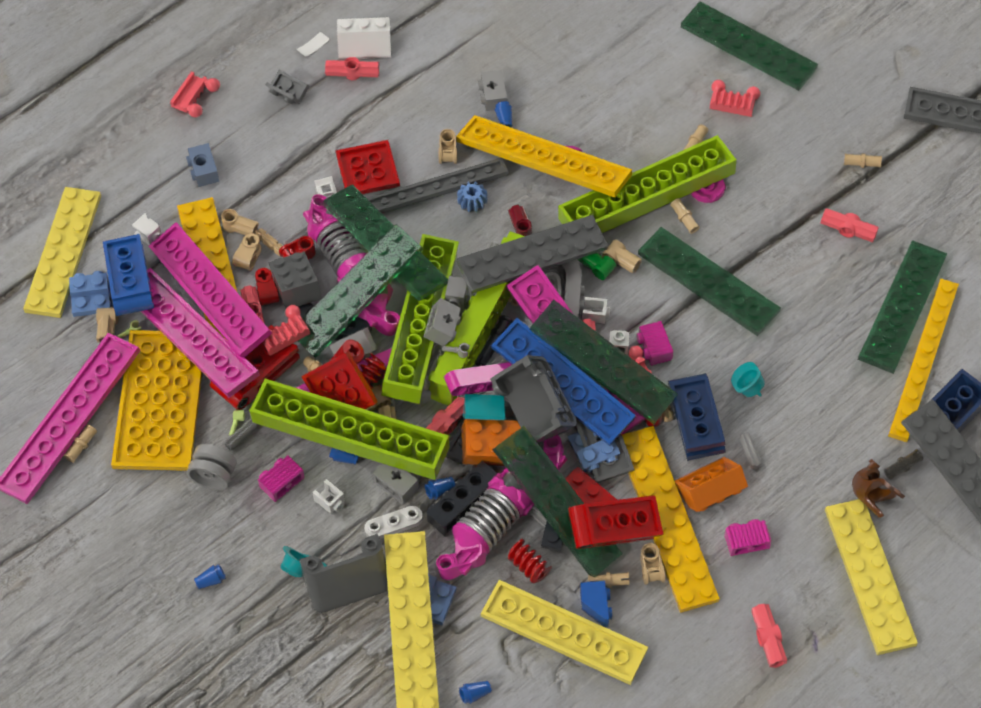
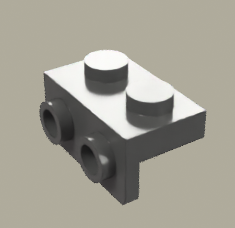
(288, 86)

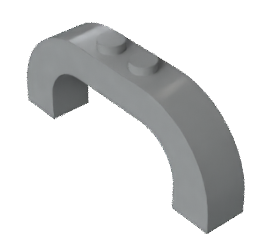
(572, 275)

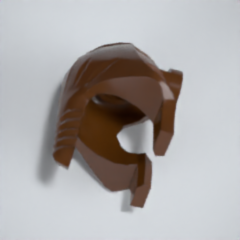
(867, 487)

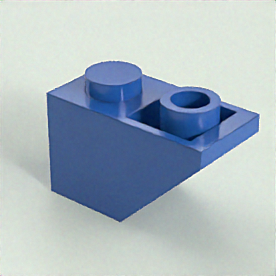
(594, 601)

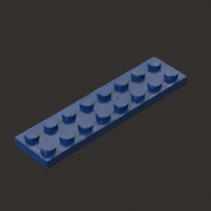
(586, 398)

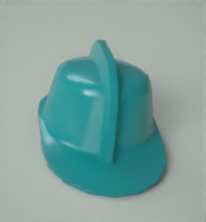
(748, 380)
(291, 562)

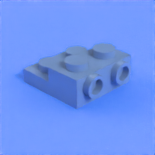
(89, 293)
(594, 454)
(441, 598)

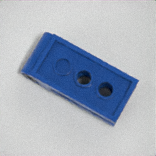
(128, 275)

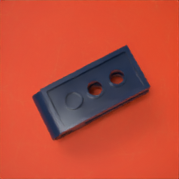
(697, 417)

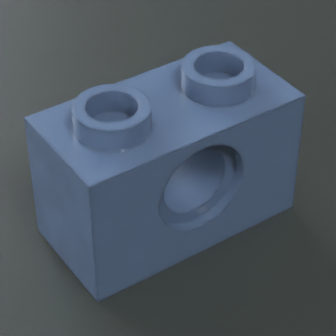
(203, 165)

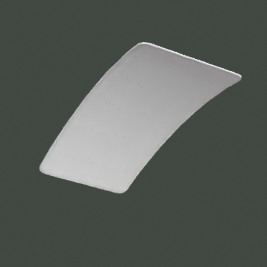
(313, 45)

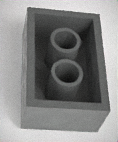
(295, 280)

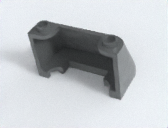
(535, 397)
(346, 580)

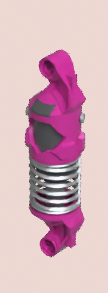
(332, 234)
(502, 506)

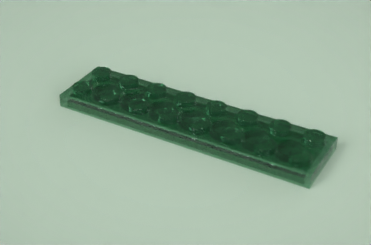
(749, 45)
(369, 227)
(709, 281)
(358, 289)
(902, 307)
(603, 361)
(550, 495)

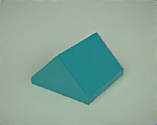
(484, 407)

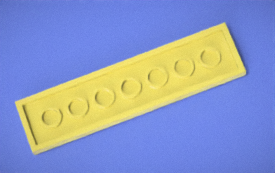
(62, 252)
(870, 577)
(564, 632)

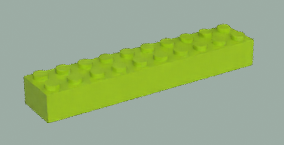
(655, 185)
(474, 330)
(411, 350)
(350, 429)

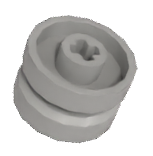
(211, 467)

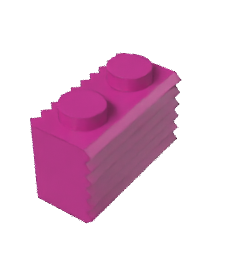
(655, 343)
(281, 478)
(747, 537)

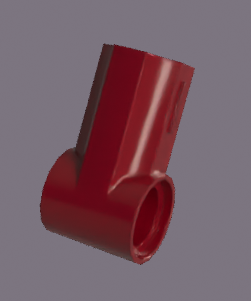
(520, 220)

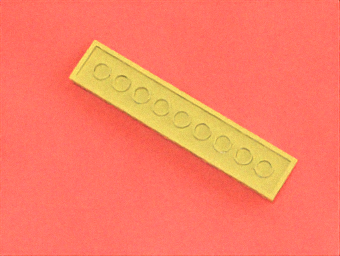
(411, 620)

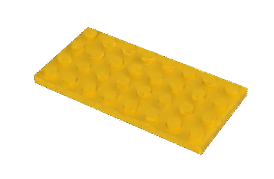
(157, 407)

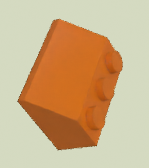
(711, 484)

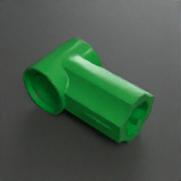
(600, 266)

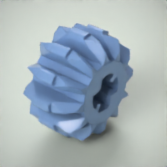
(472, 197)

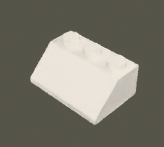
(364, 38)

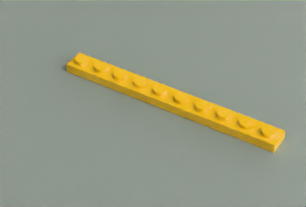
(923, 357)

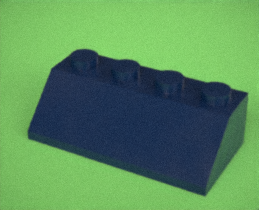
(960, 399)

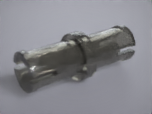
(903, 464)

